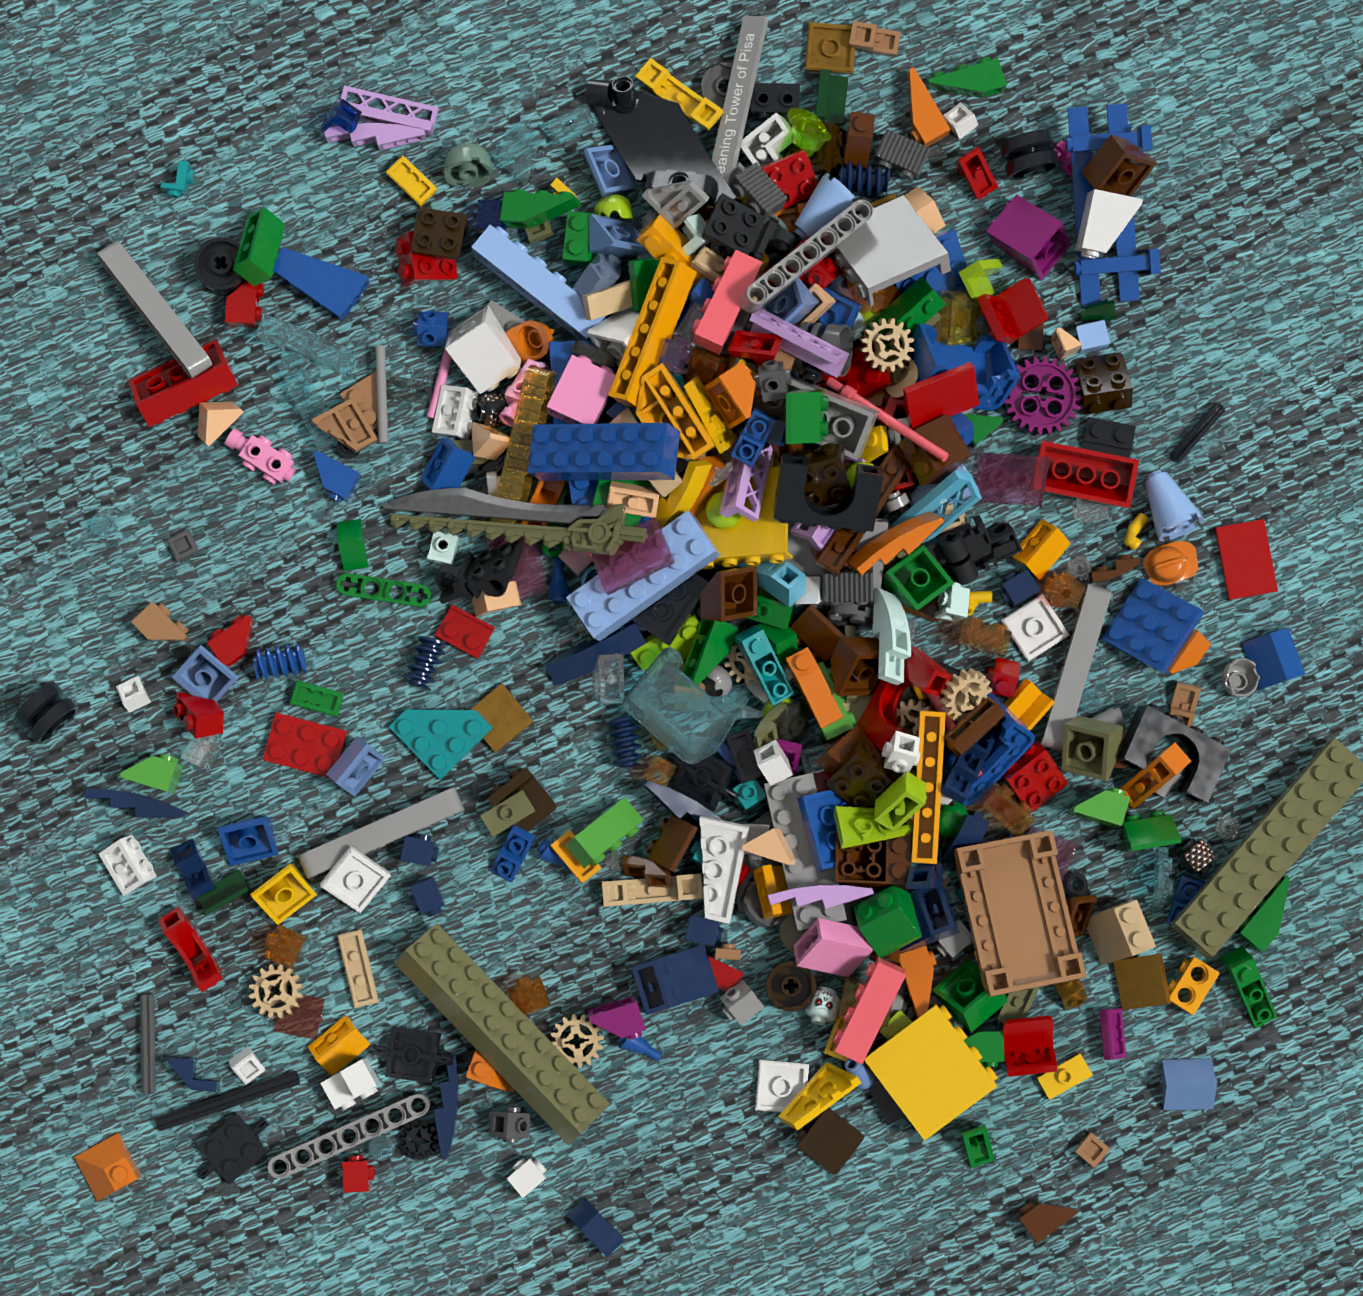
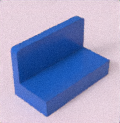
(447, 466)

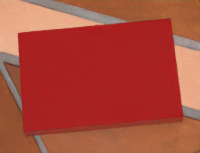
(941, 395)
(1246, 559)

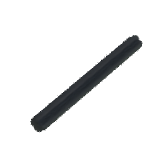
(227, 1100)

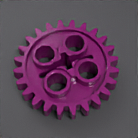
(1041, 418)

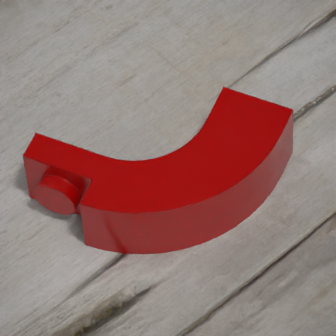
(192, 948)

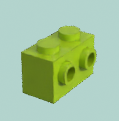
(900, 801)

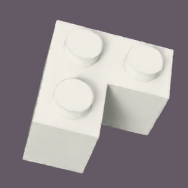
(767, 141)
(351, 1083)

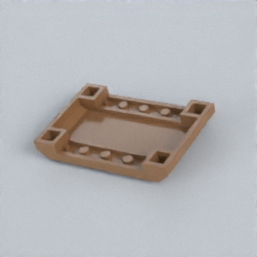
(1018, 913)

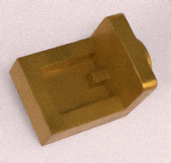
(1071, 993)

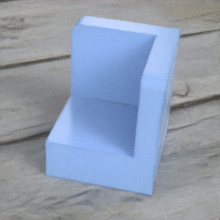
(1092, 336)

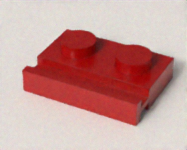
(465, 631)

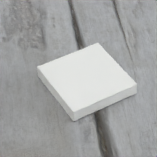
(1035, 627)
(355, 879)
(779, 1084)

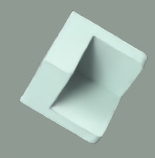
(693, 230)

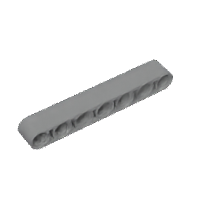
(799, 263)
(154, 309)
(1077, 664)
(383, 831)
(337, 1138)

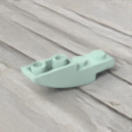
(894, 636)

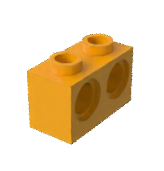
(1196, 989)

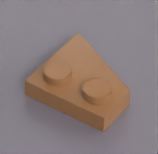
(366, 398)
(346, 426)

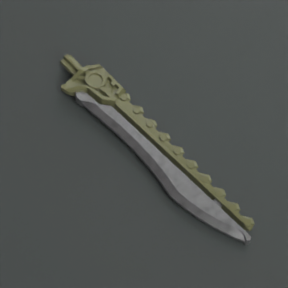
(584, 535)

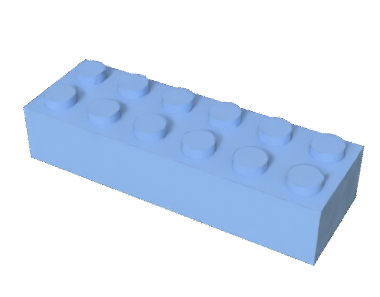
(533, 280)
(606, 613)

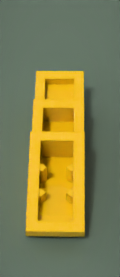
(685, 494)

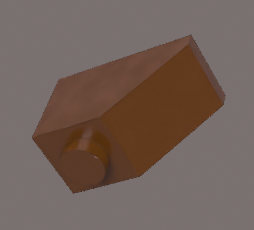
(859, 139)
(1044, 1218)

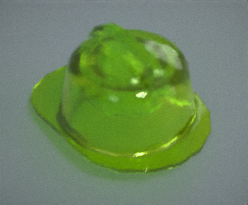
(807, 130)

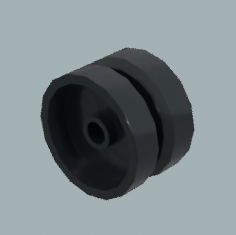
(1029, 154)
(209, 264)
(46, 712)

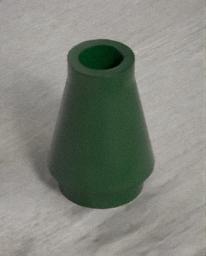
(1099, 311)

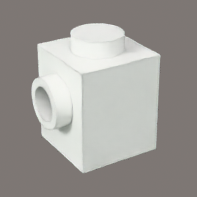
(773, 762)
(527, 1175)

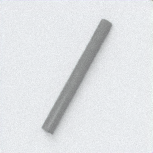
(381, 394)

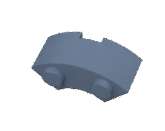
(599, 274)

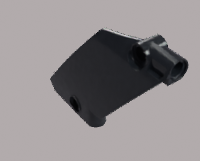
(654, 138)

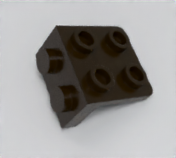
(829, 156)
(439, 233)
(1104, 383)
(826, 474)
(862, 776)
(534, 791)
(829, 1140)

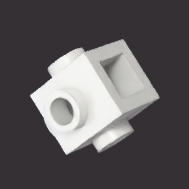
(901, 752)

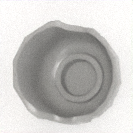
(718, 682)
(1242, 686)

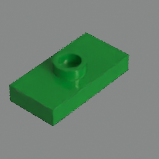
(772, 612)
(316, 698)

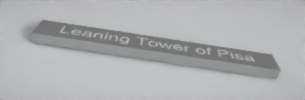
(739, 95)

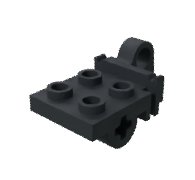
(742, 229)
(972, 549)
(487, 572)

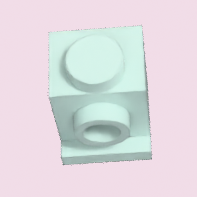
(443, 556)
(953, 604)

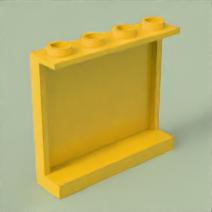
(748, 540)
(931, 1071)

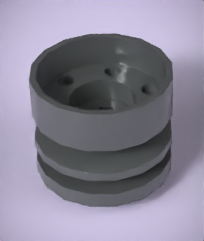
(836, 335)

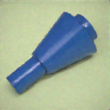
(558, 586)
(548, 853)
(640, 1046)

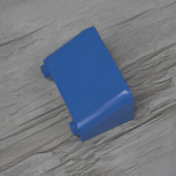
(991, 359)
(1010, 744)

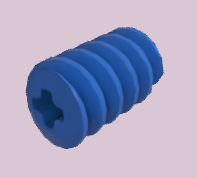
(279, 661)

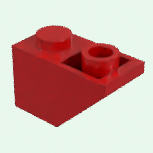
(243, 306)
(233, 642)
(199, 715)

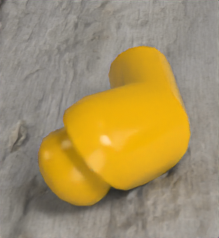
(1133, 529)
(977, 597)

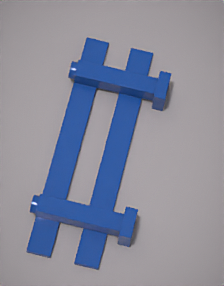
(1127, 262)

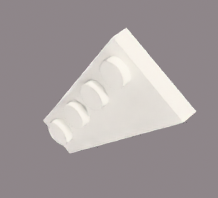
(721, 865)

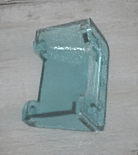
(679, 709)

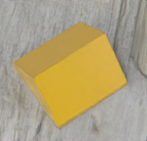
(283, 894)

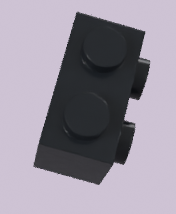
(772, 99)

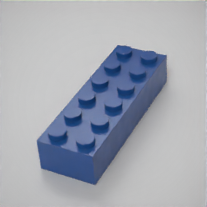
(604, 452)

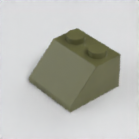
(1091, 747)

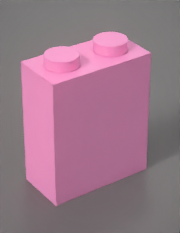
(581, 392)
(832, 948)

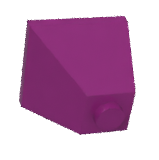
(619, 1018)

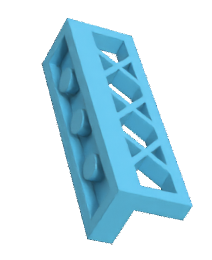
(940, 496)

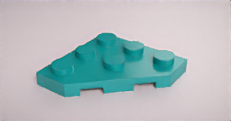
(441, 735)

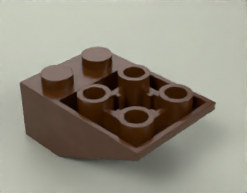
(874, 863)

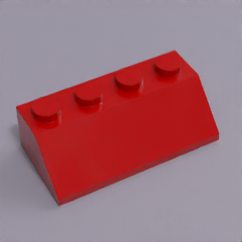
(171, 391)
(1089, 474)

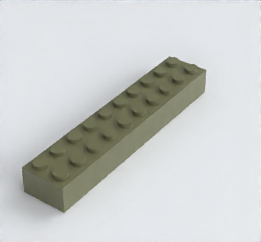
(1270, 848)
(502, 1033)

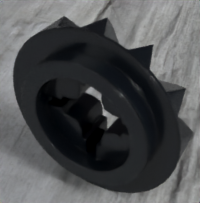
(427, 1132)

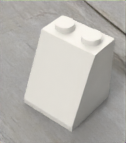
(1103, 221)
(614, 333)
(483, 350)

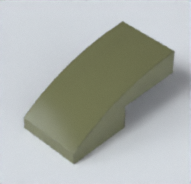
(766, 730)

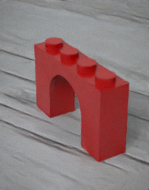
(880, 716)

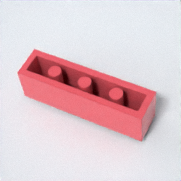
(725, 307)
(869, 1010)

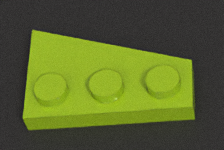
(682, 643)
(858, 827)

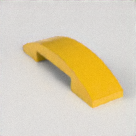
(662, 84)

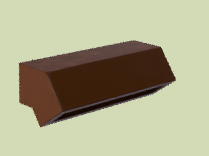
(974, 726)

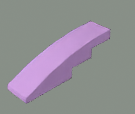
(384, 134)
(829, 894)

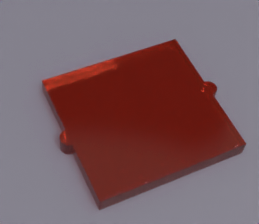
(304, 1020)

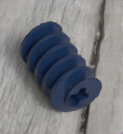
(865, 179)
(425, 661)
(625, 742)

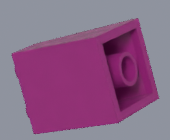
(1029, 236)

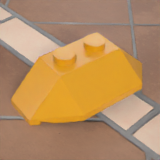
(665, 402)

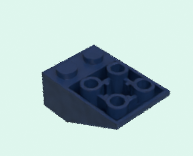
(933, 916)
(675, 979)

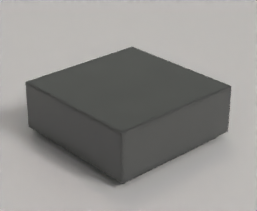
(183, 545)

